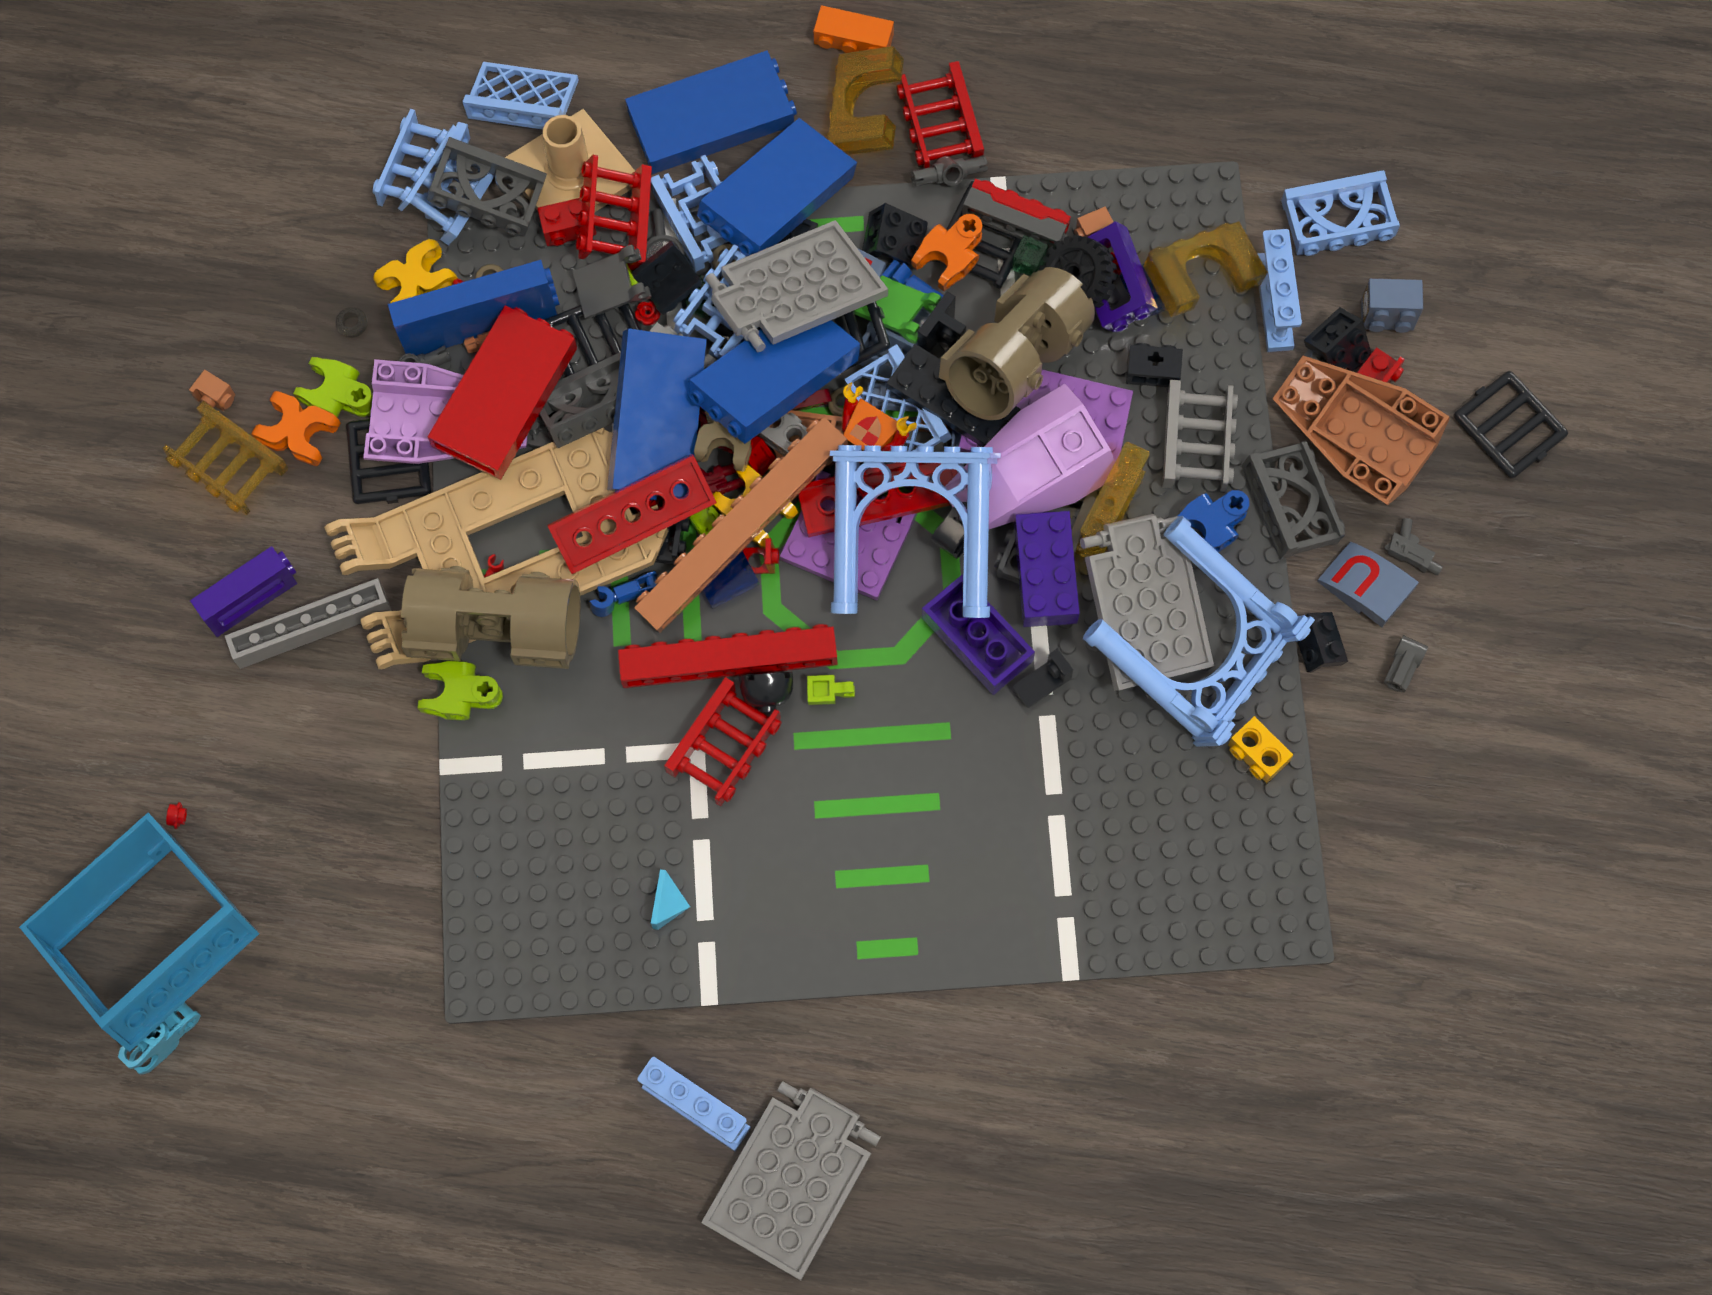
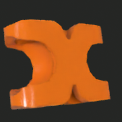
(296, 428)

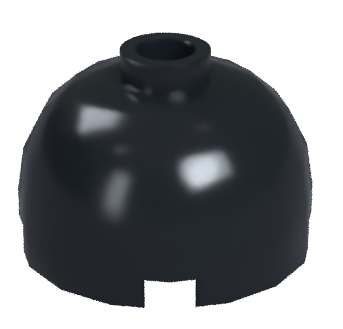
(766, 689)

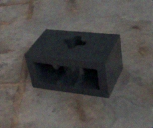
(1141, 369)

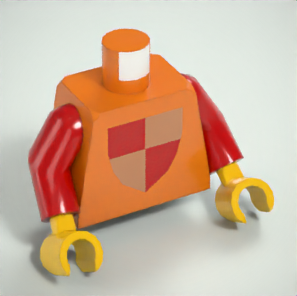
(869, 426)

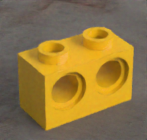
(1266, 745)

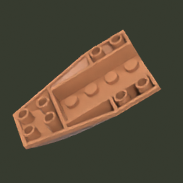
(1362, 425)

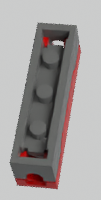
(1015, 214)

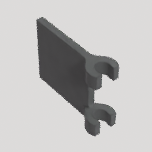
(607, 283)

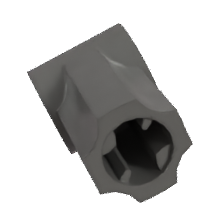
(1406, 660)

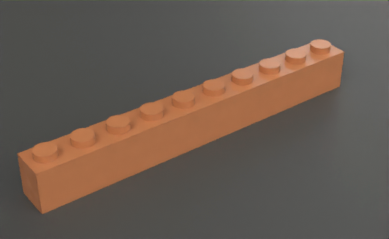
(741, 525)

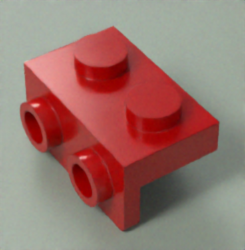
(561, 221)

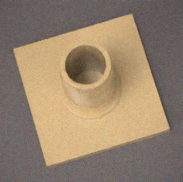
(561, 153)

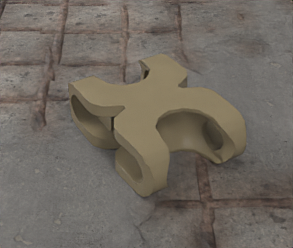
(715, 435)

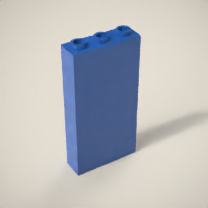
(711, 111)
(776, 189)
(472, 307)
(756, 388)
(653, 406)

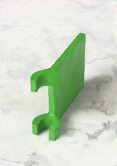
(902, 307)

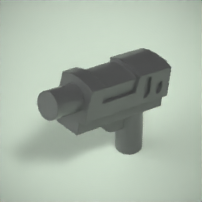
(1406, 548)

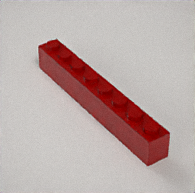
(727, 656)

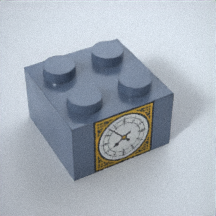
(1392, 304)

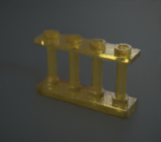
(229, 433)
(1115, 494)

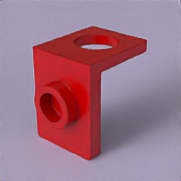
(770, 555)

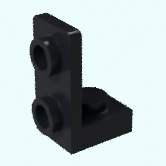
(1044, 679)

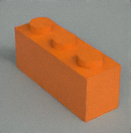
(851, 30)

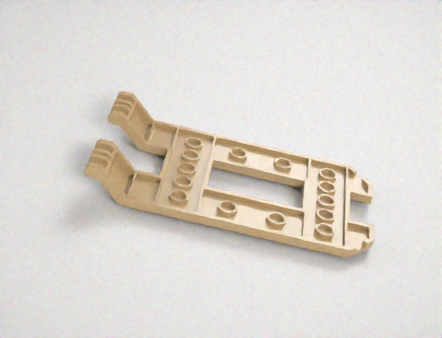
(440, 522)

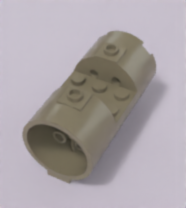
(1002, 360)
(447, 612)

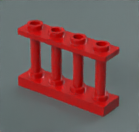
(959, 101)
(637, 204)
(711, 718)

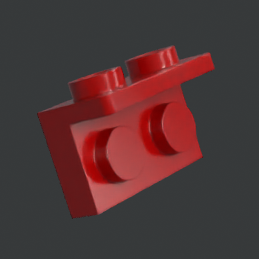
(1382, 367)

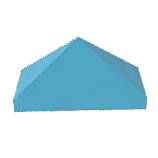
(668, 901)

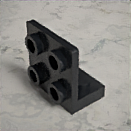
(893, 233)
(1340, 340)

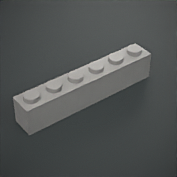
(306, 623)

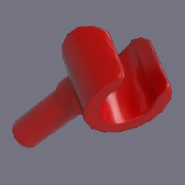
(493, 569)

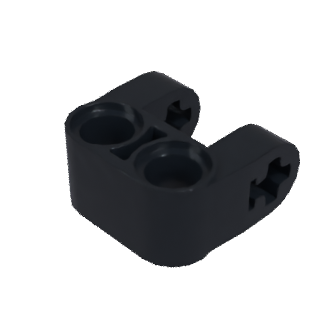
(950, 534)

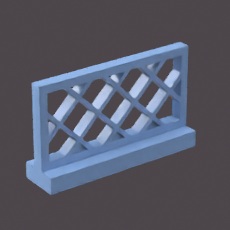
(516, 111)
(933, 423)

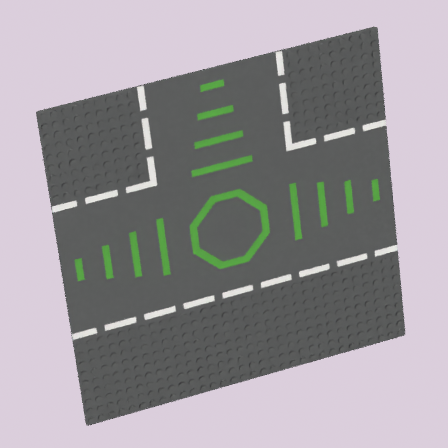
(923, 819)

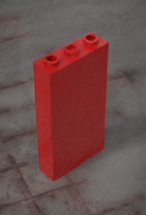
(503, 391)

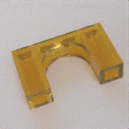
(854, 75)
(1226, 245)

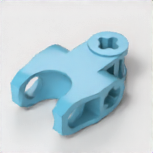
(161, 1041)

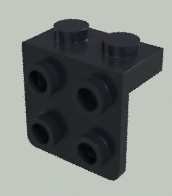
(668, 277)

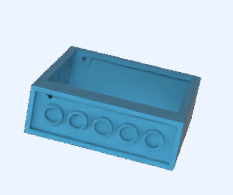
(175, 976)

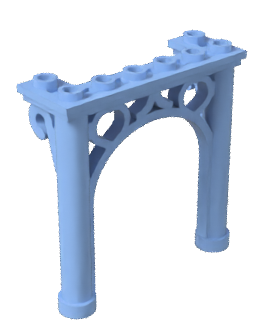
(974, 518)
(1212, 724)

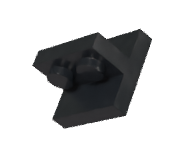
(941, 326)

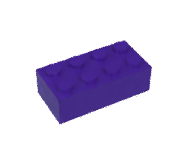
(1046, 569)
(984, 645)

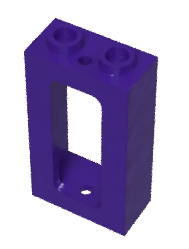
(1142, 299)
(245, 590)

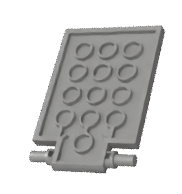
(795, 285)
(1148, 596)
(791, 1179)

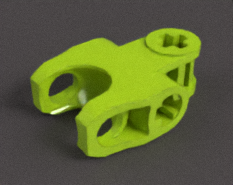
(338, 391)
(461, 691)

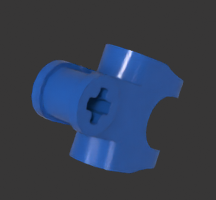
(1217, 518)

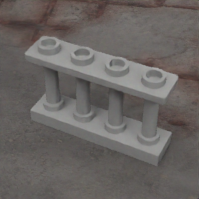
(1175, 446)

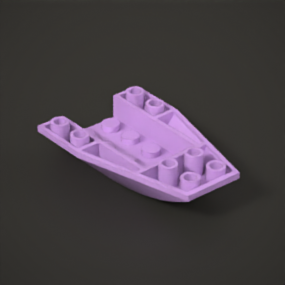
(405, 409)
(1046, 460)

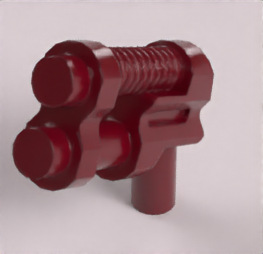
(717, 481)

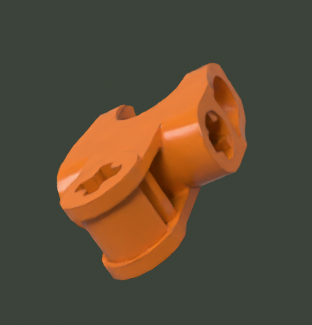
(951, 247)

